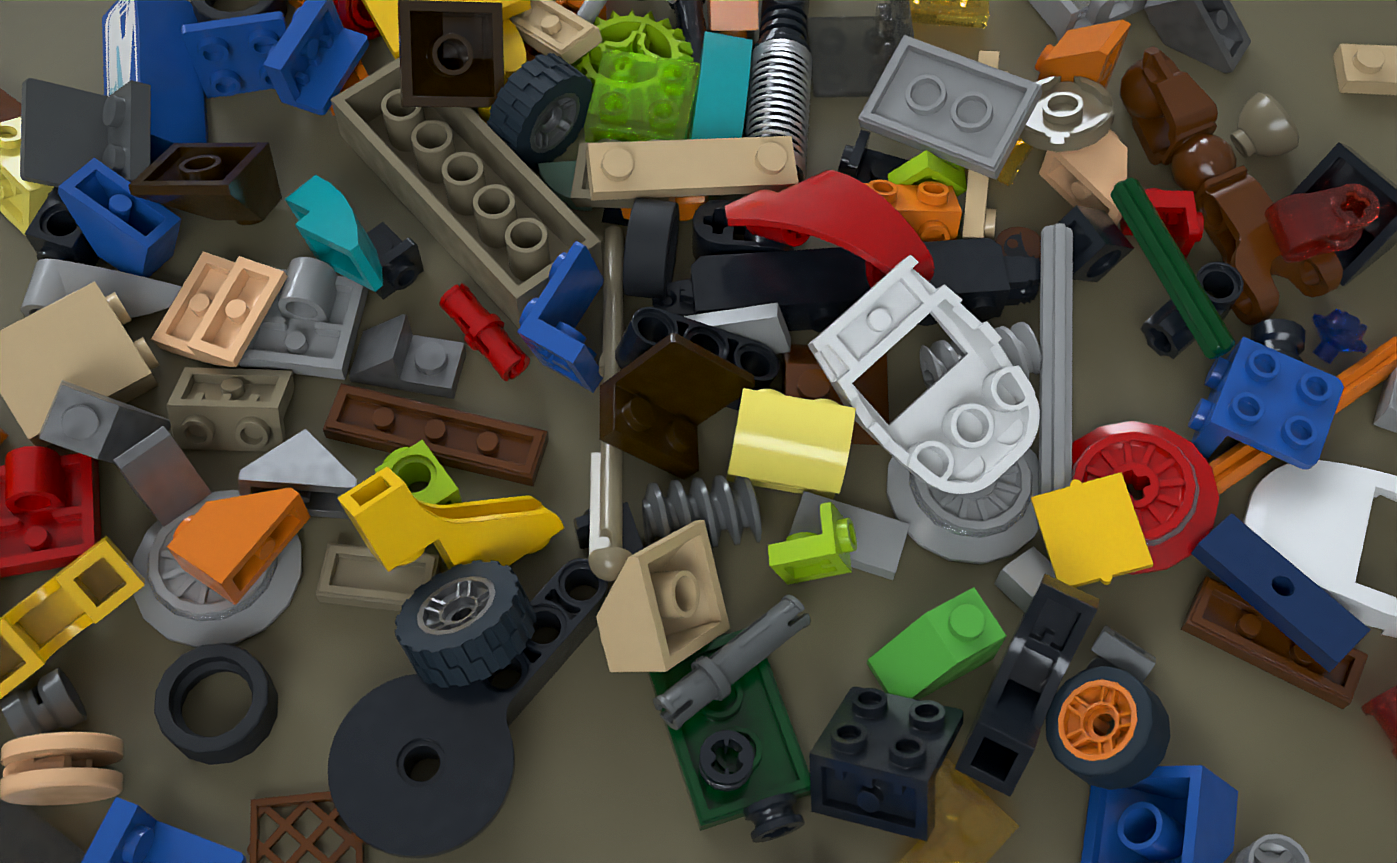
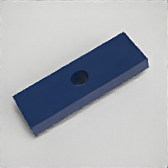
(1280, 592)

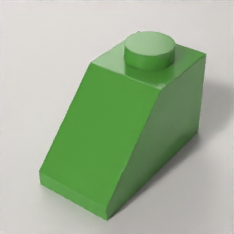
(938, 647)

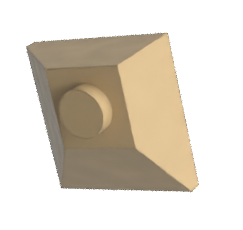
(663, 604)

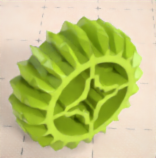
(634, 35)

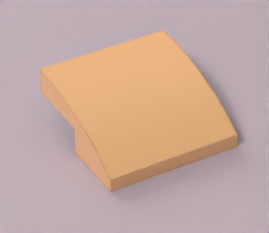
(219, 309)

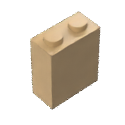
(74, 342)

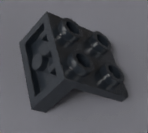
(882, 761)

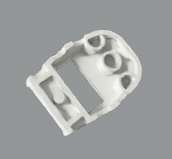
(965, 423)
(1320, 527)

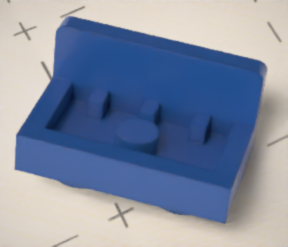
(314, 57)

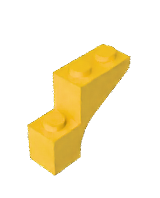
(400, 526)

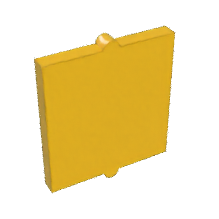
(1091, 531)

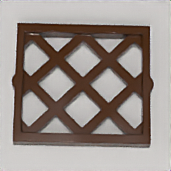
(259, 807)

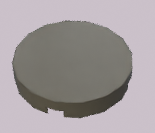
(1069, 115)

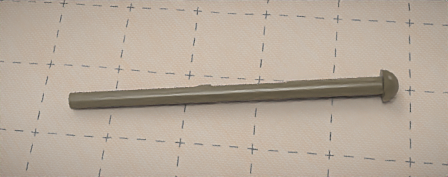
(606, 489)

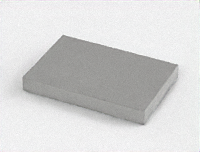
(950, 106)

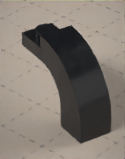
(1025, 685)

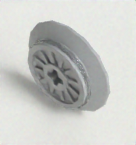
(970, 525)
(194, 613)

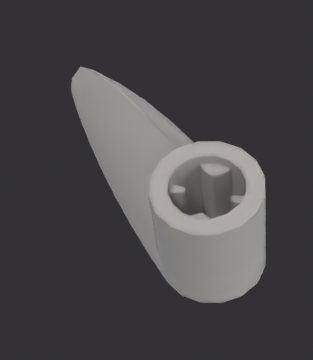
(58, 278)

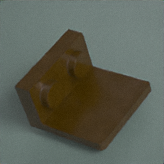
(663, 397)

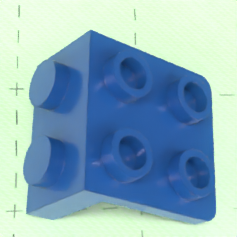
(1267, 405)

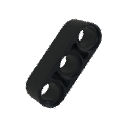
(653, 324)

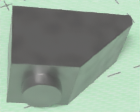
(1201, 30)
(96, 423)

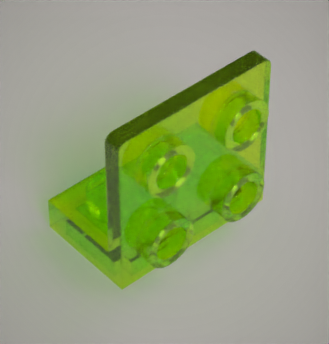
(641, 98)

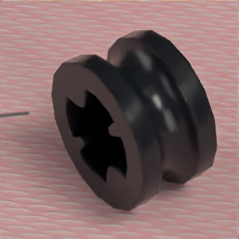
(726, 739)
(773, 817)

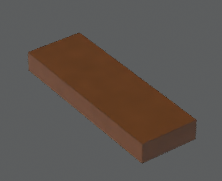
(1239, 629)

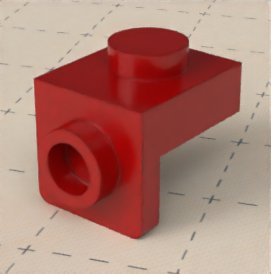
(1179, 216)

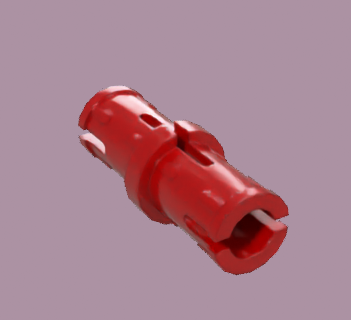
(484, 332)

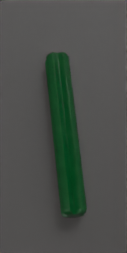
(1172, 268)

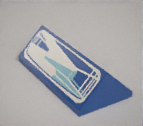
(147, 46)

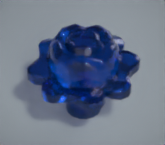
(1338, 334)

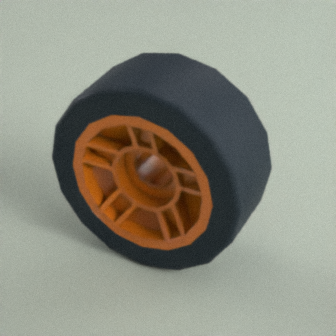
(1081, 719)

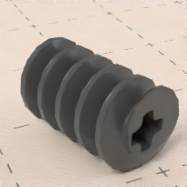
(719, 508)

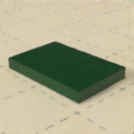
(756, 713)

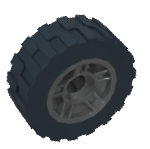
(541, 109)
(465, 623)

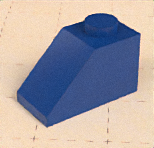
(120, 227)

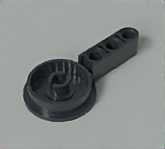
(461, 726)

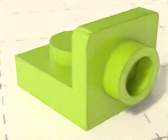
(930, 168)
(815, 556)

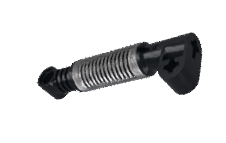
(775, 107)

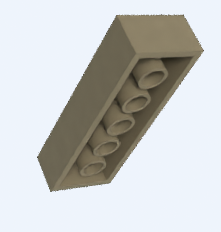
(463, 188)

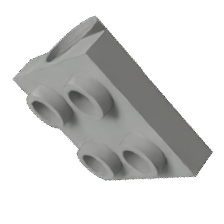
(309, 323)

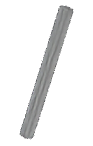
(1056, 361)

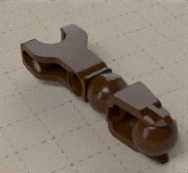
(1177, 128)

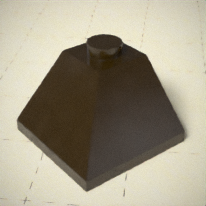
(450, 53)
(213, 180)

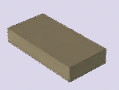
(358, 579)

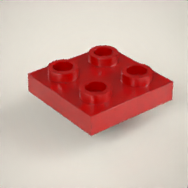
(47, 509)

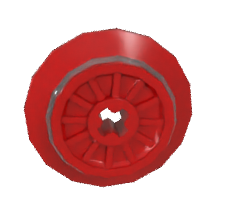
(1175, 480)

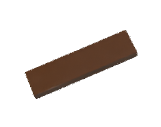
(452, 435)

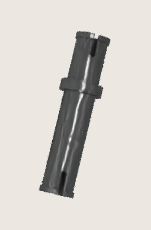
(714, 675)

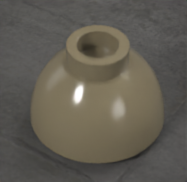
(1264, 128)

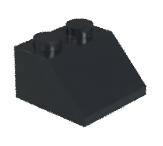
(1345, 167)

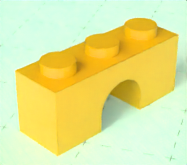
(63, 608)

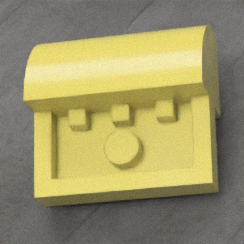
(791, 442)

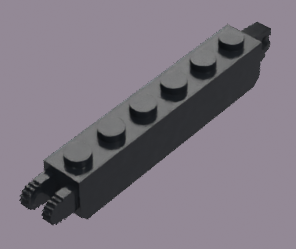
(825, 282)

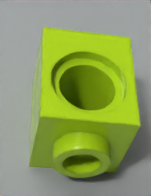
(420, 464)

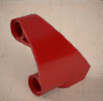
(838, 212)

